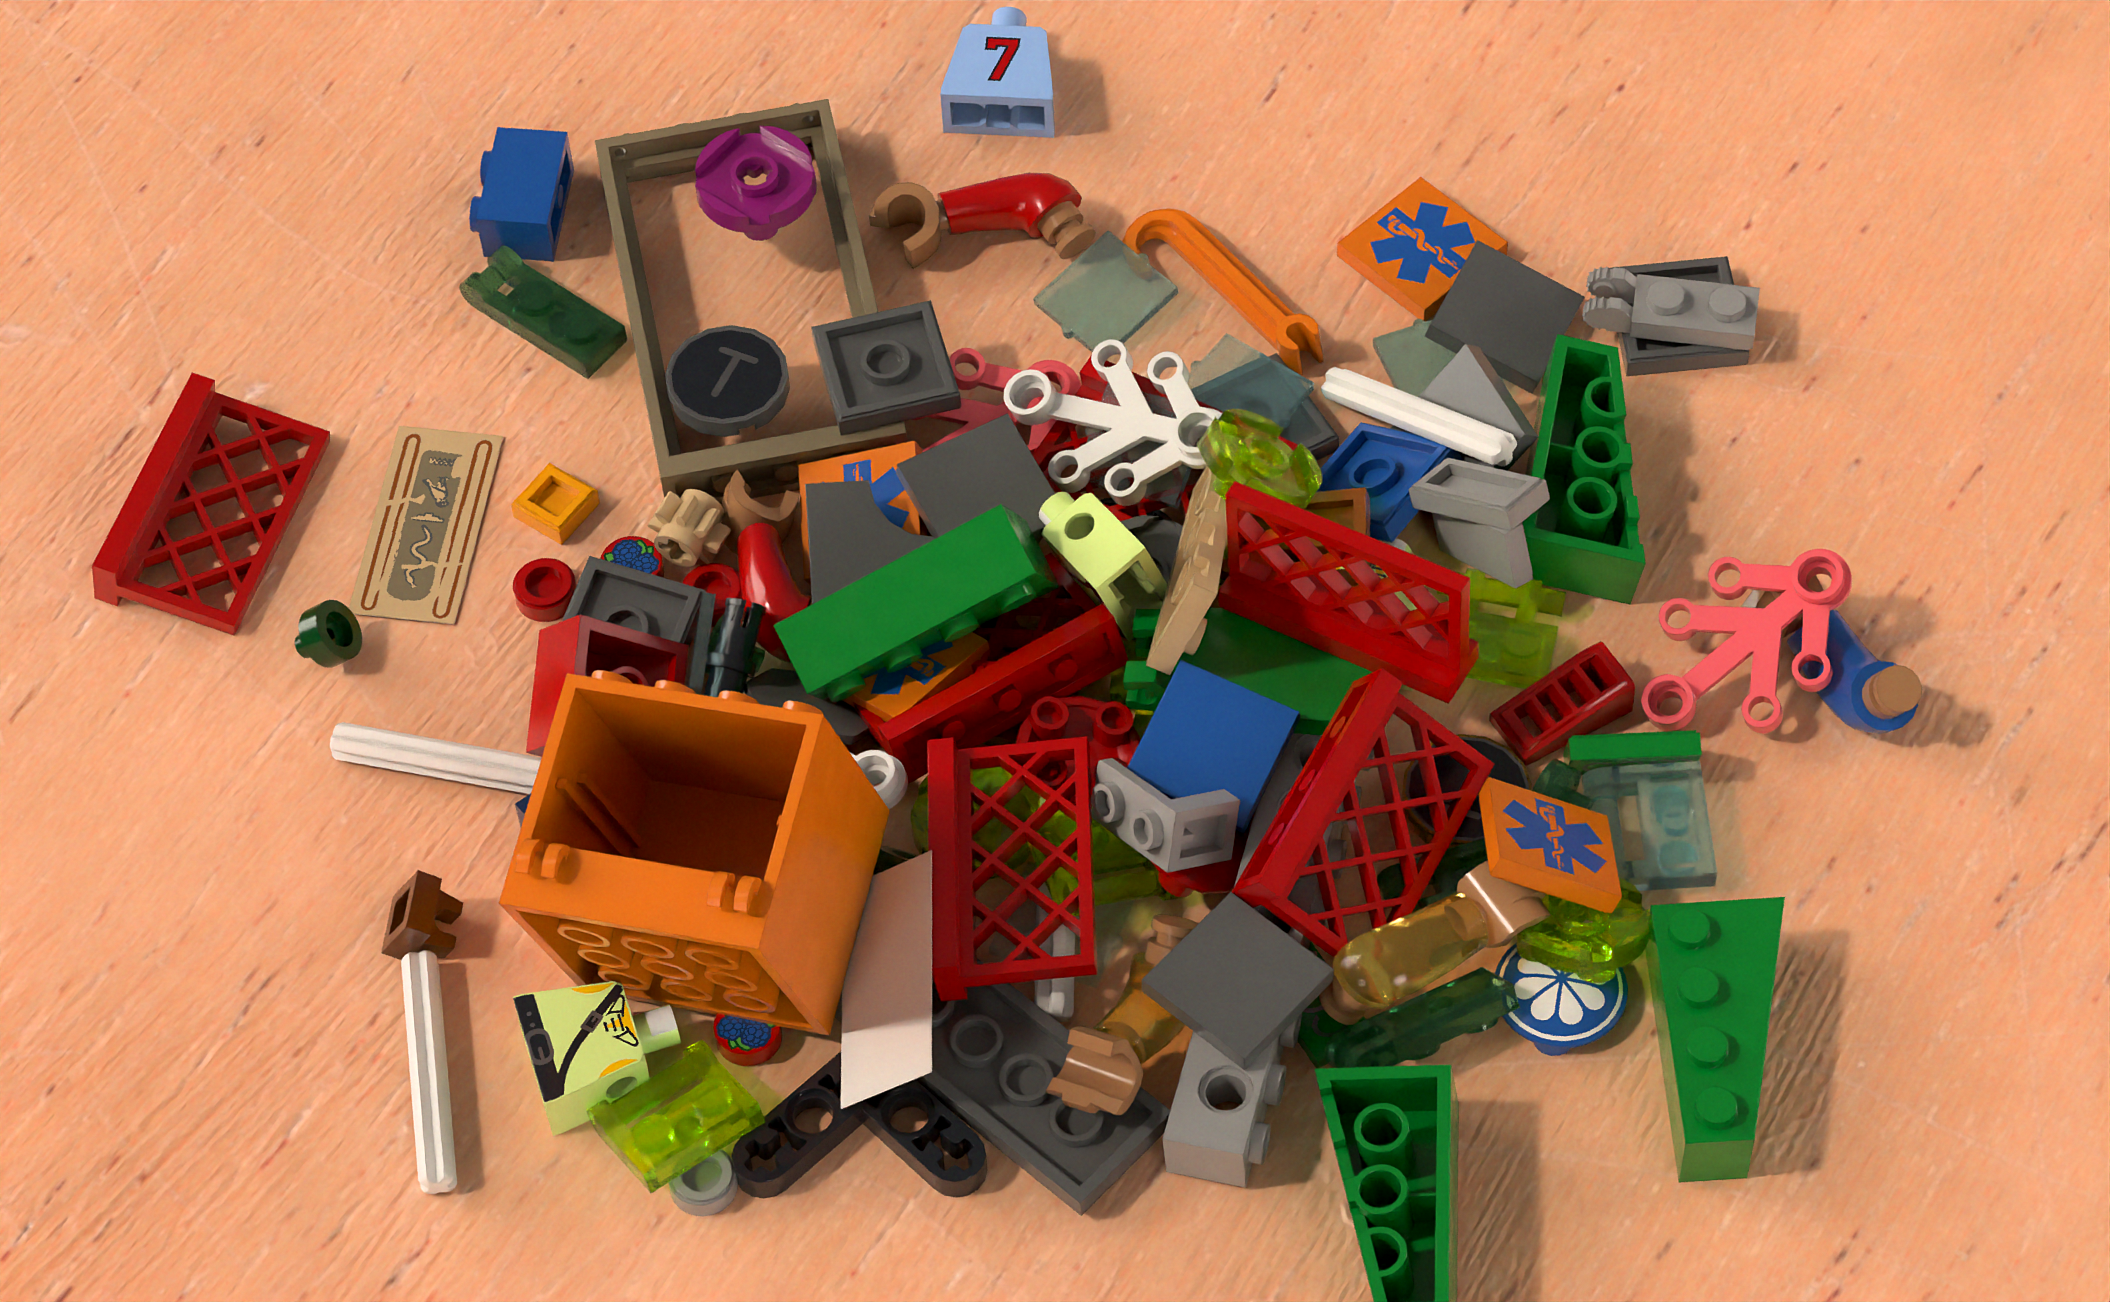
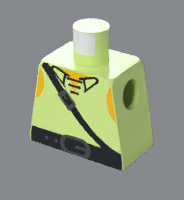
(1102, 557)
(588, 1046)

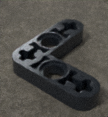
(914, 1148)

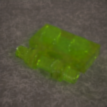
(1515, 648)

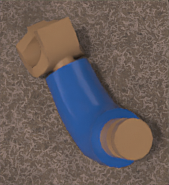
(1862, 690)

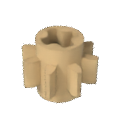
(689, 527)

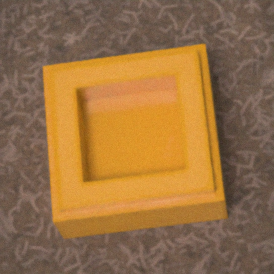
(555, 503)

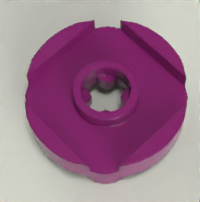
(761, 207)

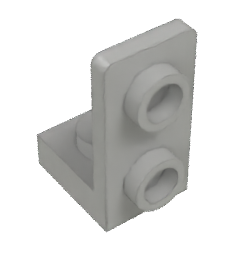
(1165, 830)

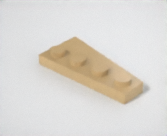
(1192, 578)

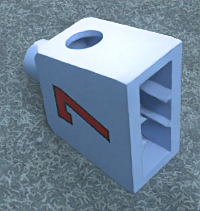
(1000, 80)

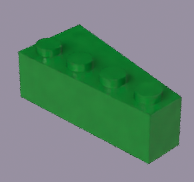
(1589, 527)
(916, 602)
(1712, 1017)
(1399, 1174)

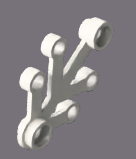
(1125, 424)

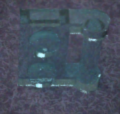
(1670, 819)

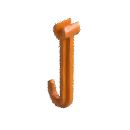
(1232, 280)

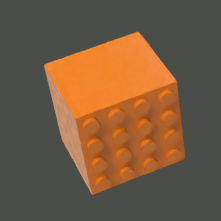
(697, 850)

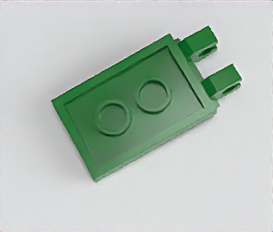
(1251, 658)

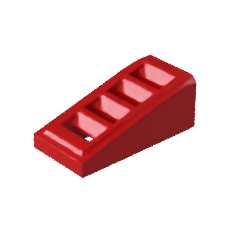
(1576, 674)

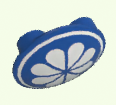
(1558, 1006)

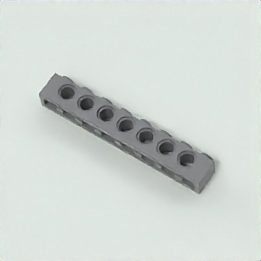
(1221, 1142)

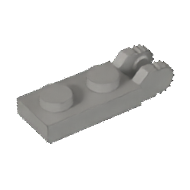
(1672, 309)

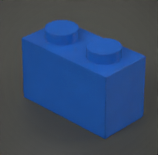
(523, 192)

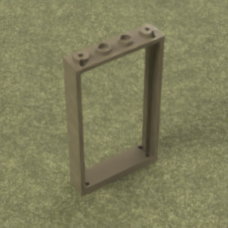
(765, 463)

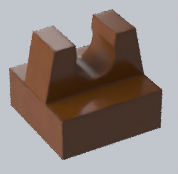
(413, 917)

